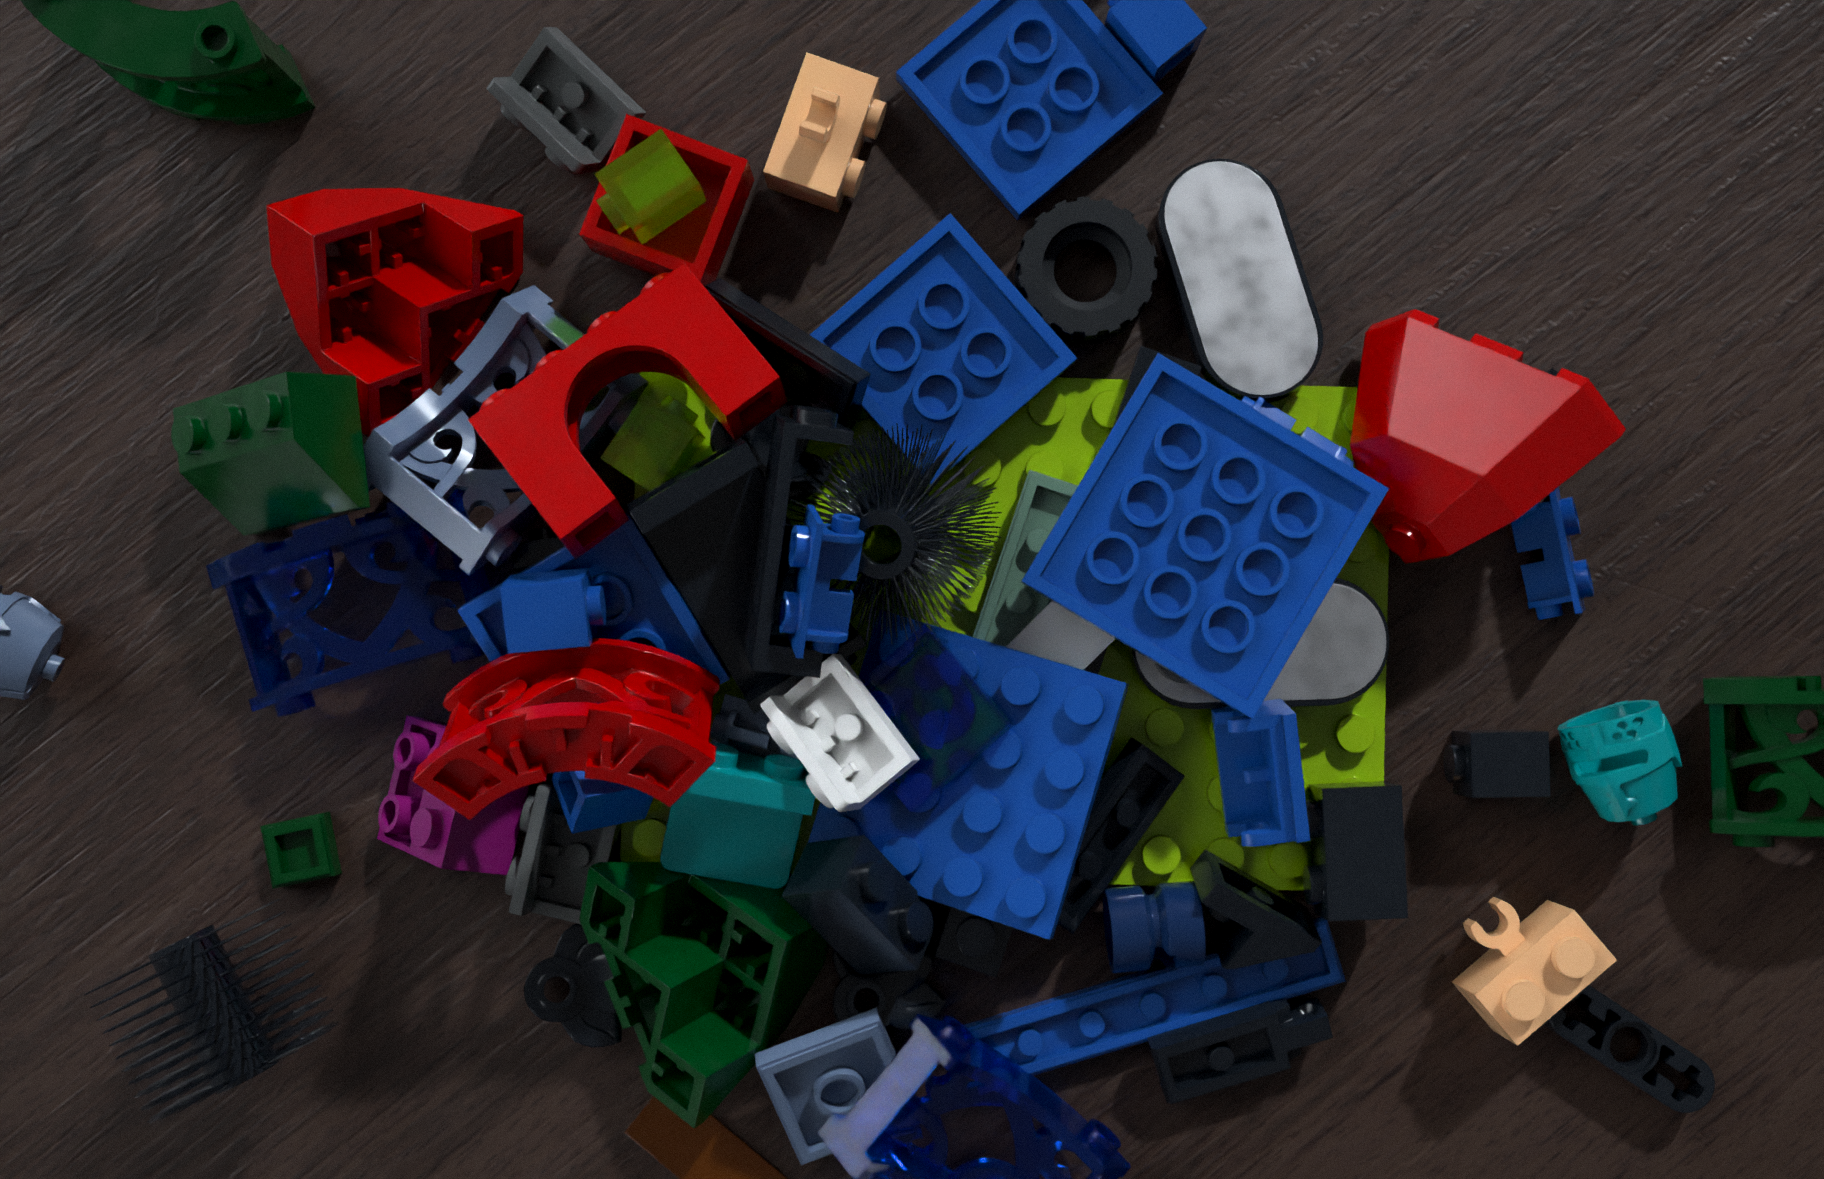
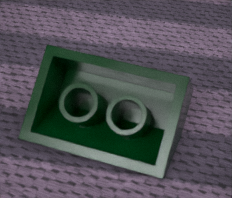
(276, 450)

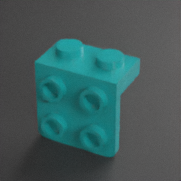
(739, 819)

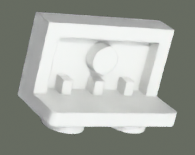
(839, 736)

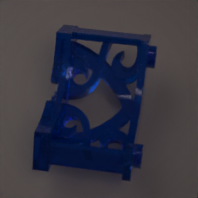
(263, 581)
(884, 1122)

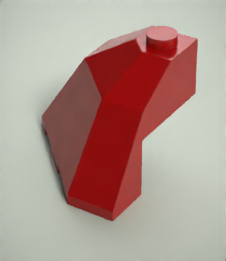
(390, 283)
(1465, 433)

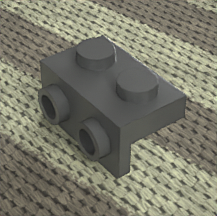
(565, 103)
(554, 861)

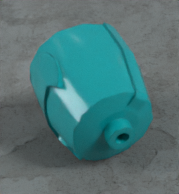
(1623, 759)

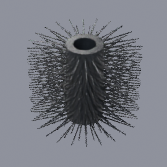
(917, 524)
(215, 1016)

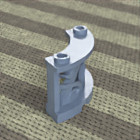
(408, 440)

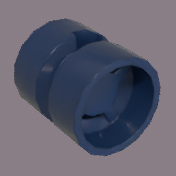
(1153, 927)

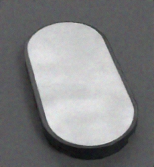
(1239, 280)
(1330, 665)

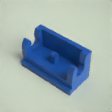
(1261, 774)

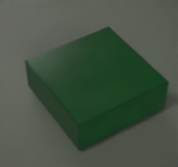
(301, 850)

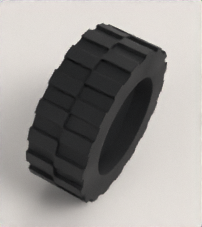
(1111, 229)

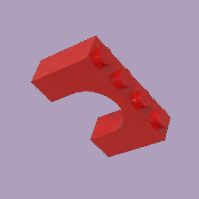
(665, 330)

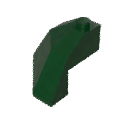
(698, 973)

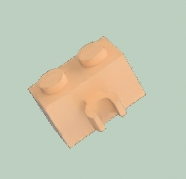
(824, 133)
(1530, 967)

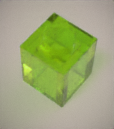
(648, 188)
(655, 442)

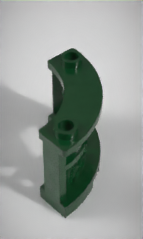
(184, 62)
(1769, 712)

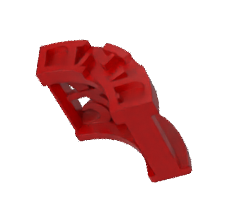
(597, 709)

